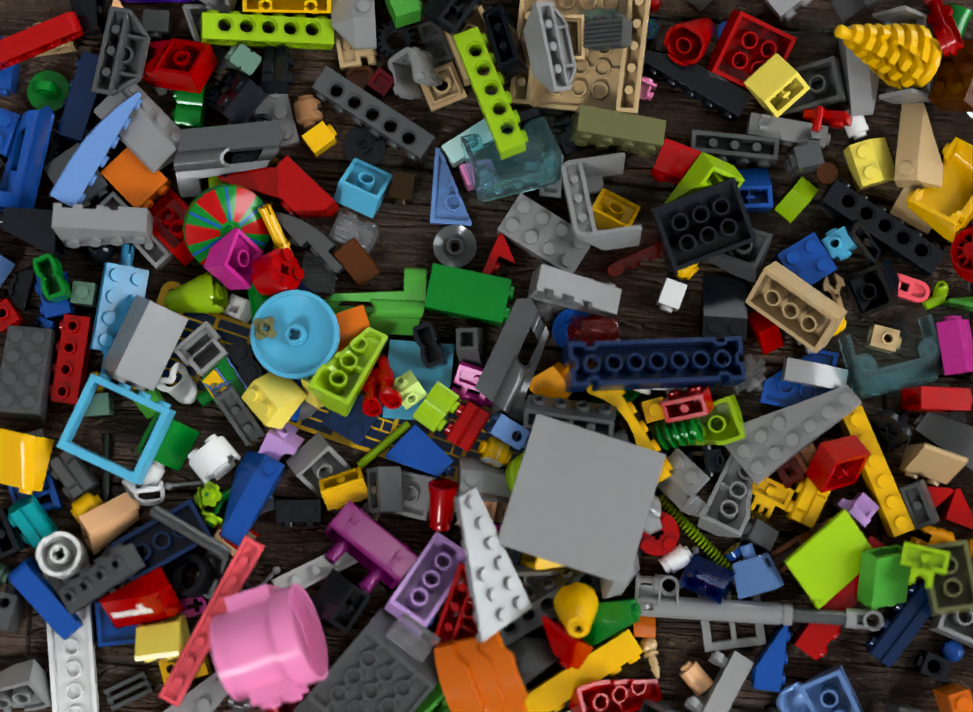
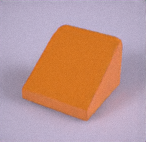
(644, 627)

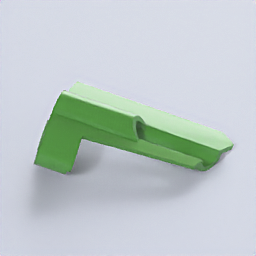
(392, 310)

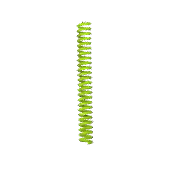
(672, 508)

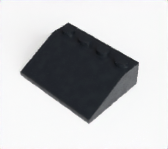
(702, 225)

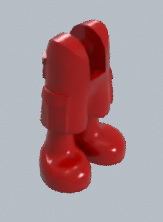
(380, 382)

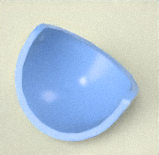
(791, 699)

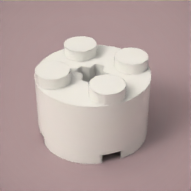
(213, 459)
(59, 543)

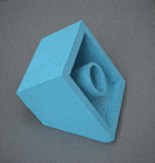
(363, 187)

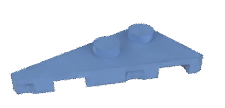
(446, 202)

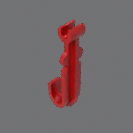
(944, 27)

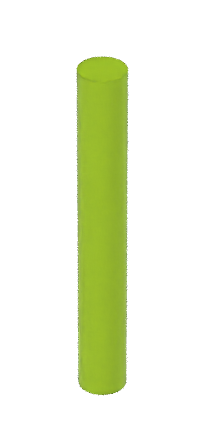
(384, 444)

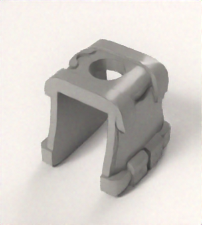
(410, 68)

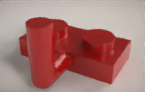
(821, 116)

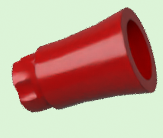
(441, 503)

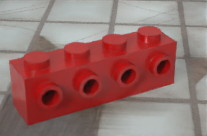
(72, 359)

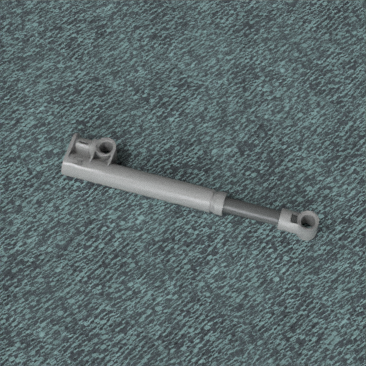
(662, 603)

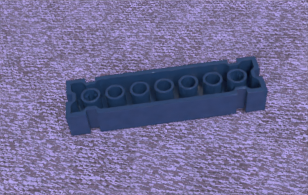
(653, 363)

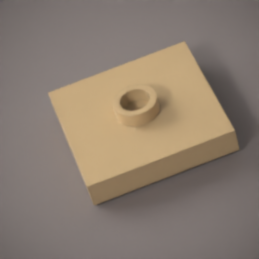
(901, 211)

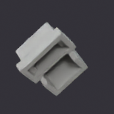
(202, 349)

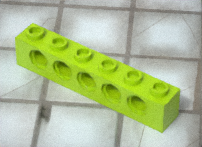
(258, 38)
(506, 144)

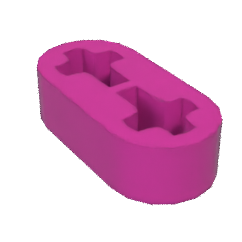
(192, 612)

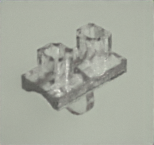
(753, 375)

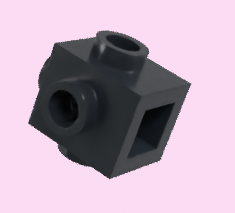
(708, 459)

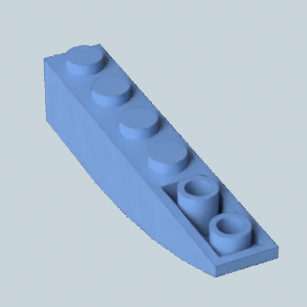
(92, 153)

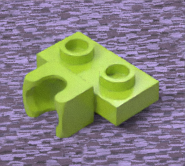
(924, 562)

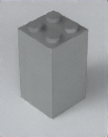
(144, 344)

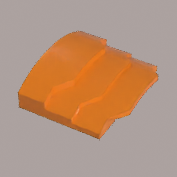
(479, 676)

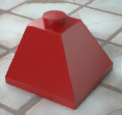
(569, 649)

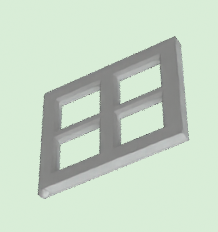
(734, 642)

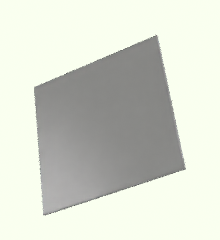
(581, 499)

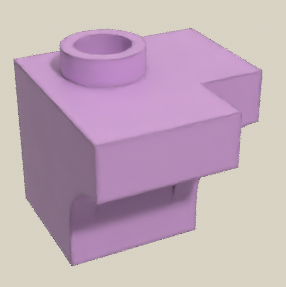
(281, 442)
(860, 508)

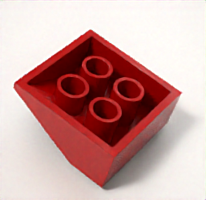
(746, 46)

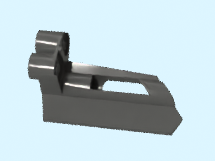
(203, 151)
(504, 377)

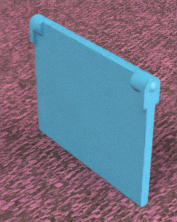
(405, 357)

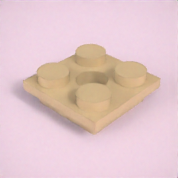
(454, 92)

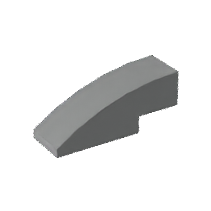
(813, 374)

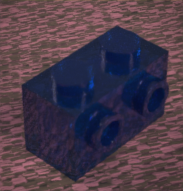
(708, 577)

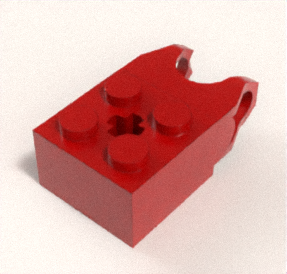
(179, 65)

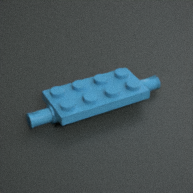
(117, 291)

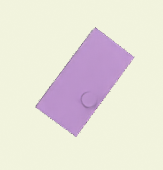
(427, 581)

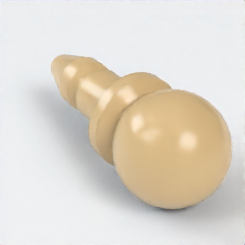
(649, 647)

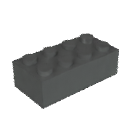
(27, 372)

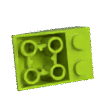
(704, 173)

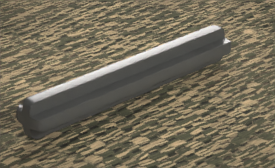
(190, 532)

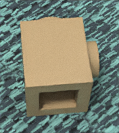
(883, 339)

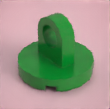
(48, 89)

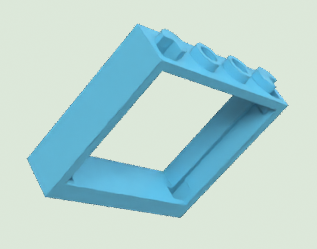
(152, 446)

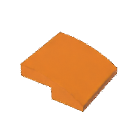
(351, 324)

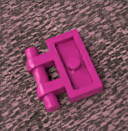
(467, 377)

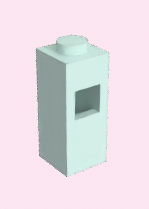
(453, 149)

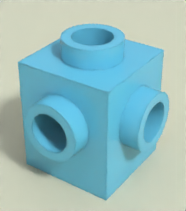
(838, 244)

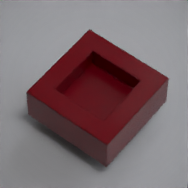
(381, 82)

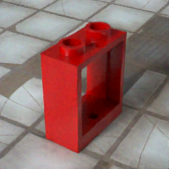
(936, 399)

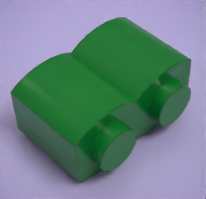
(189, 109)
(51, 274)

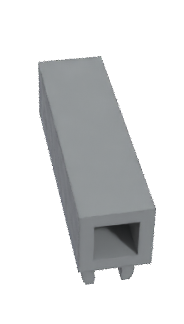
(787, 130)
(726, 684)

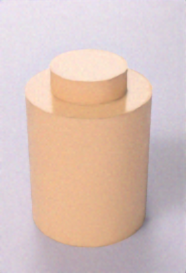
(695, 677)

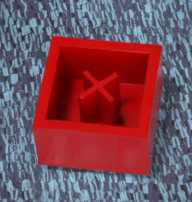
(837, 463)

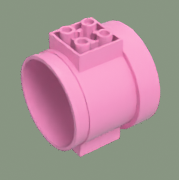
(269, 645)

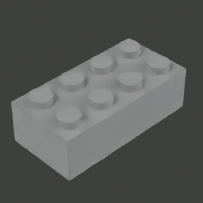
(543, 235)

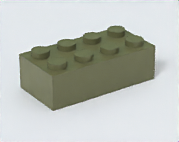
(617, 131)

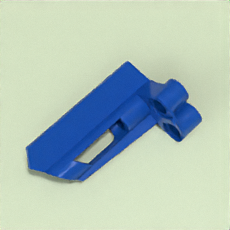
(23, 176)

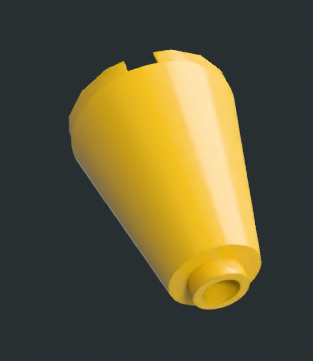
(576, 608)

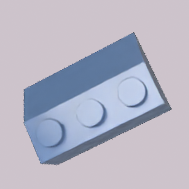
(830, 692)

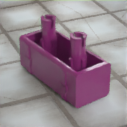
(370, 546)

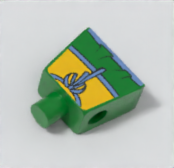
(220, 378)

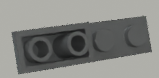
(306, 234)

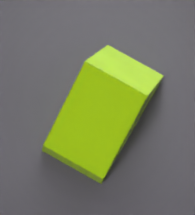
(796, 199)

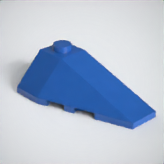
(251, 490)

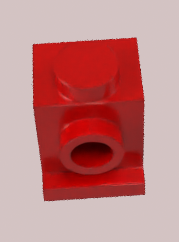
(12, 315)

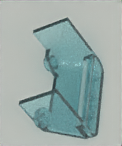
(871, 381)

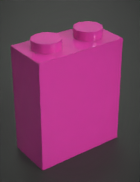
(955, 345)

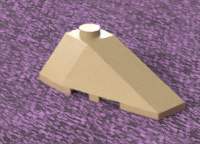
(917, 153)

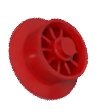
(962, 254)

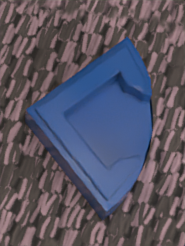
(45, 323)

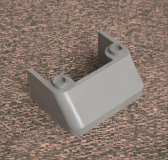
(911, 16)
(583, 178)

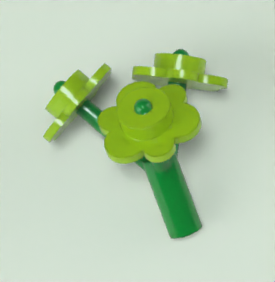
(210, 496)

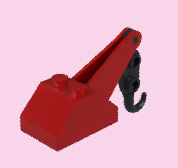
(285, 183)

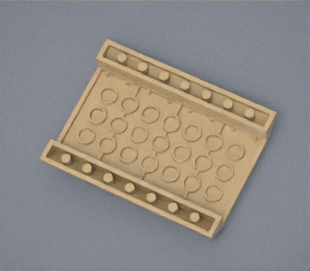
(604, 78)

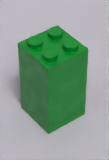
(468, 295)

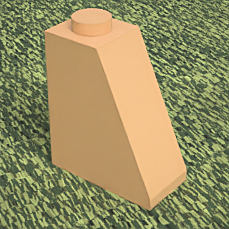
(108, 521)

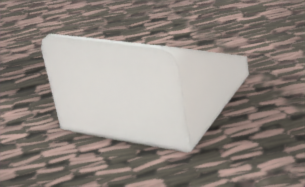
(238, 308)

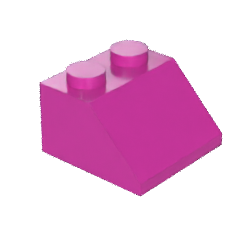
(232, 260)

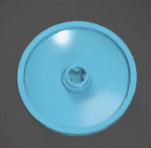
(305, 334)

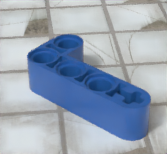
(44, 598)

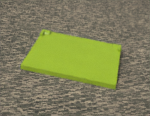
(829, 558)

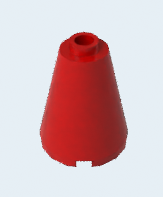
(689, 40)

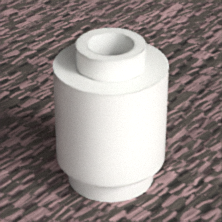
(858, 127)
(154, 475)
(675, 559)

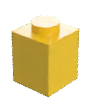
(320, 138)
(651, 410)

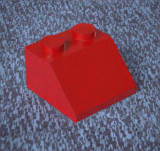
(673, 162)

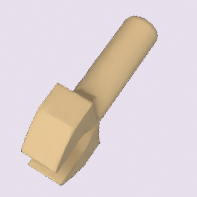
(839, 282)

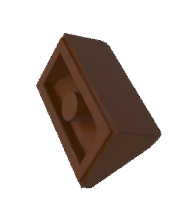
(356, 261)

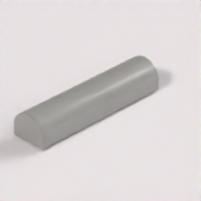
(153, 251)

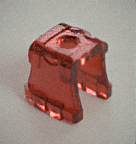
(592, 329)

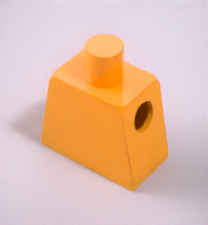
(551, 382)

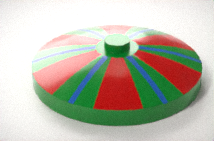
(217, 213)

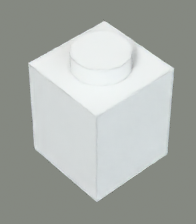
(671, 295)

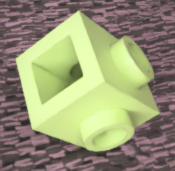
(410, 389)

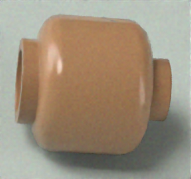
(308, 111)

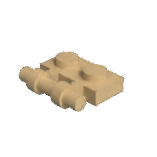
(350, 57)

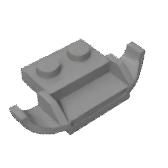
(685, 484)

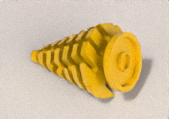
(894, 52)

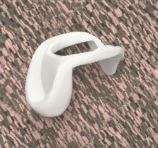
(185, 390)
(133, 491)

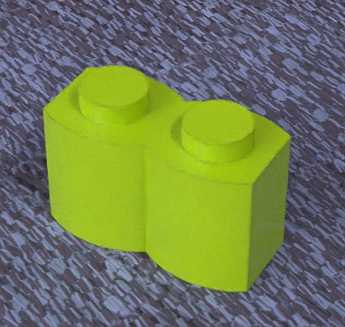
(436, 407)

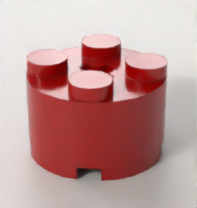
(276, 272)
(665, 541)

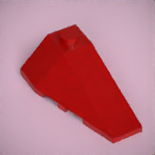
(614, 695)

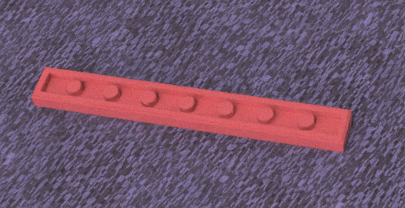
(199, 641)

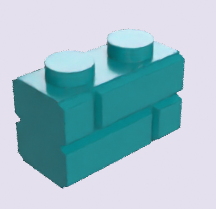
(31, 520)

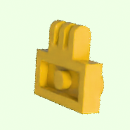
(770, 494)

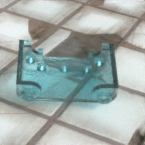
(517, 174)

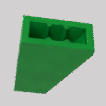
(612, 618)

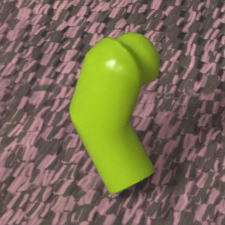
(938, 297)

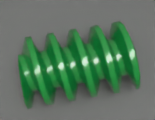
(678, 434)

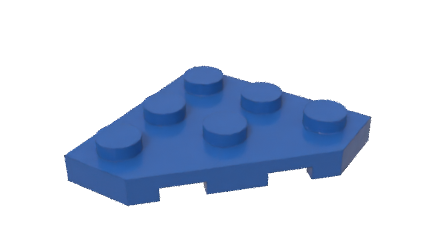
(785, 394)

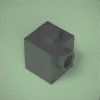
(157, 23)
(760, 535)

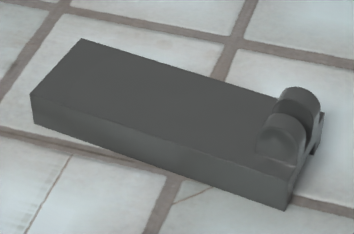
(239, 415)

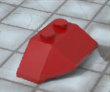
(458, 611)

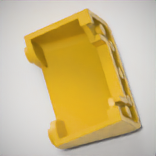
(950, 207)
(24, 460)

